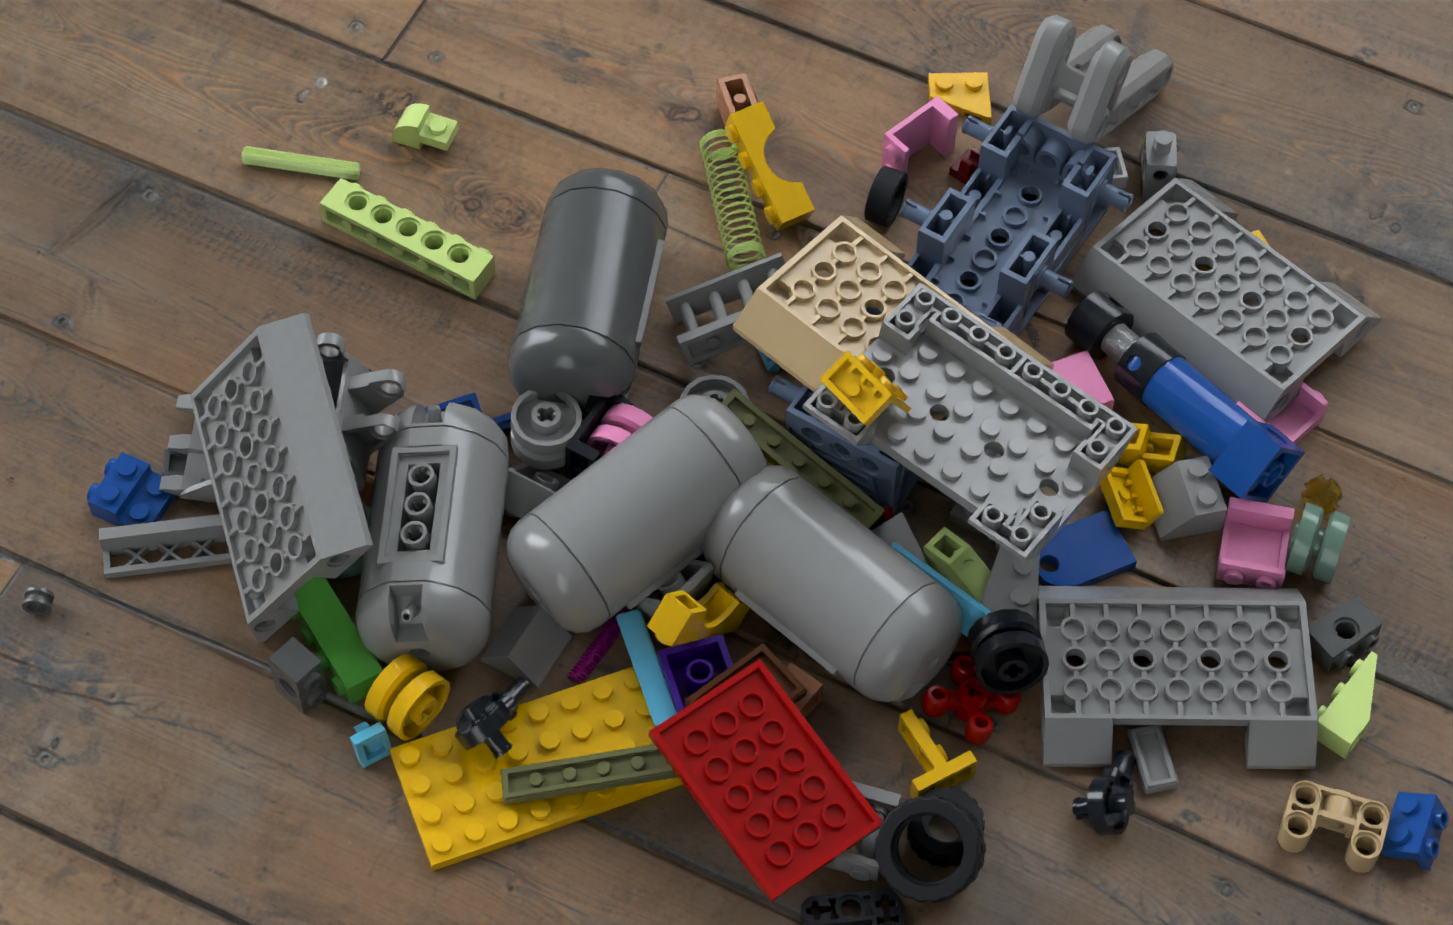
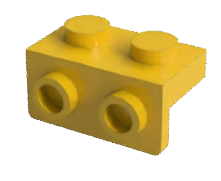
(1132, 496)

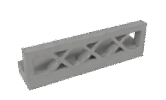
(166, 537)

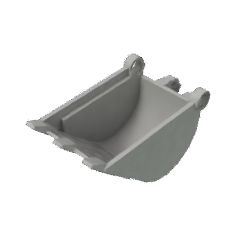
(357, 400)

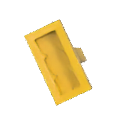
(933, 758)

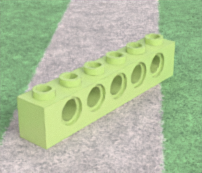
(408, 238)

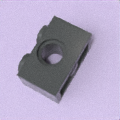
(1351, 620)
(298, 675)

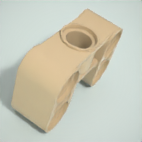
(1337, 812)

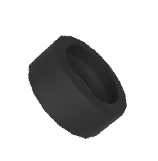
(886, 196)

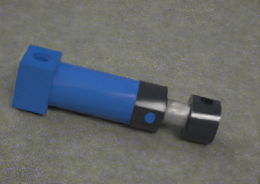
(1245, 453)

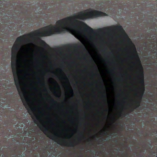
(1007, 651)

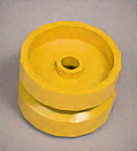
(407, 696)

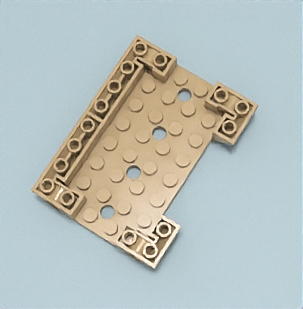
(813, 319)

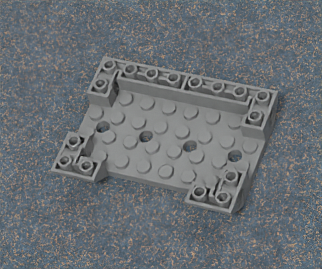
(1203, 312)
(991, 401)
(279, 470)
(1175, 632)

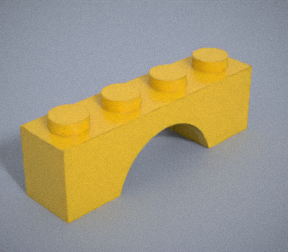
(783, 200)
(685, 620)

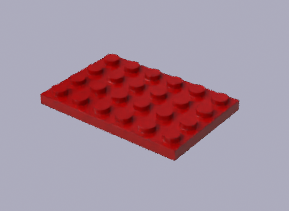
(765, 780)

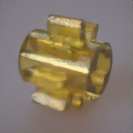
(1322, 493)

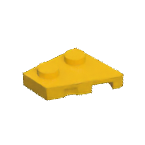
(963, 93)

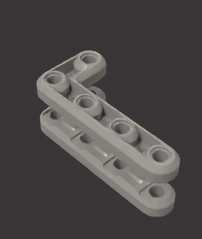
(1090, 75)

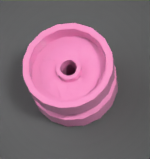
(616, 426)

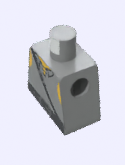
(1156, 154)

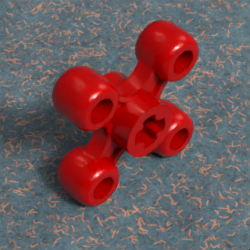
(968, 701)

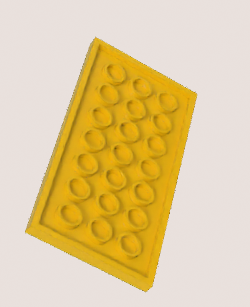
(460, 793)

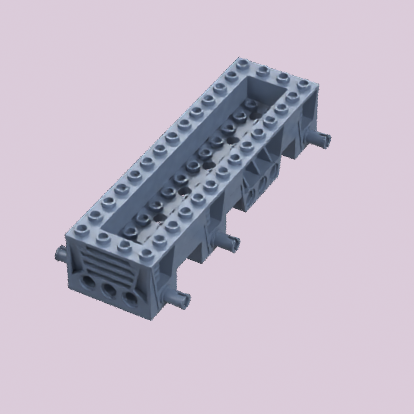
(1011, 278)

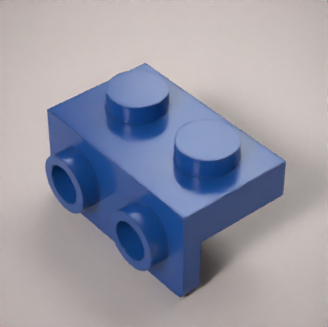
(1415, 828)

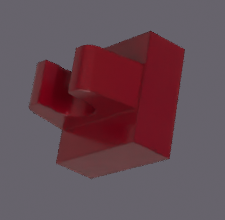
(965, 165)

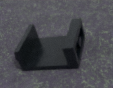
(577, 453)

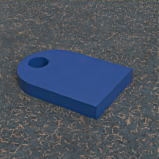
(1086, 553)

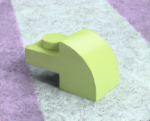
(421, 127)

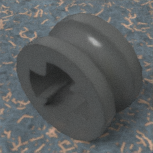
(38, 601)

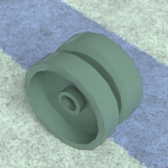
(1316, 542)

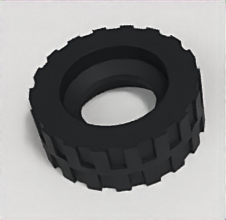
(930, 848)

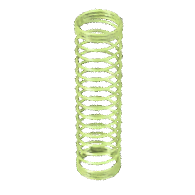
(723, 154)

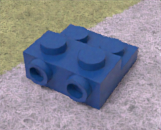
(128, 493)

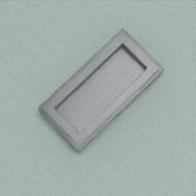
(1153, 759)

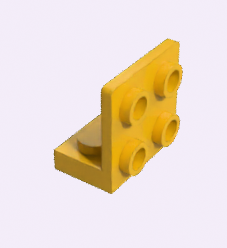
(863, 387)

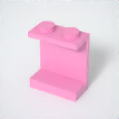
(930, 124)

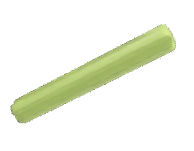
(301, 163)

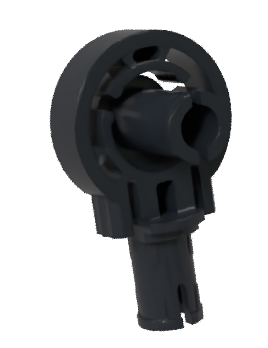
(487, 714)
(1109, 797)

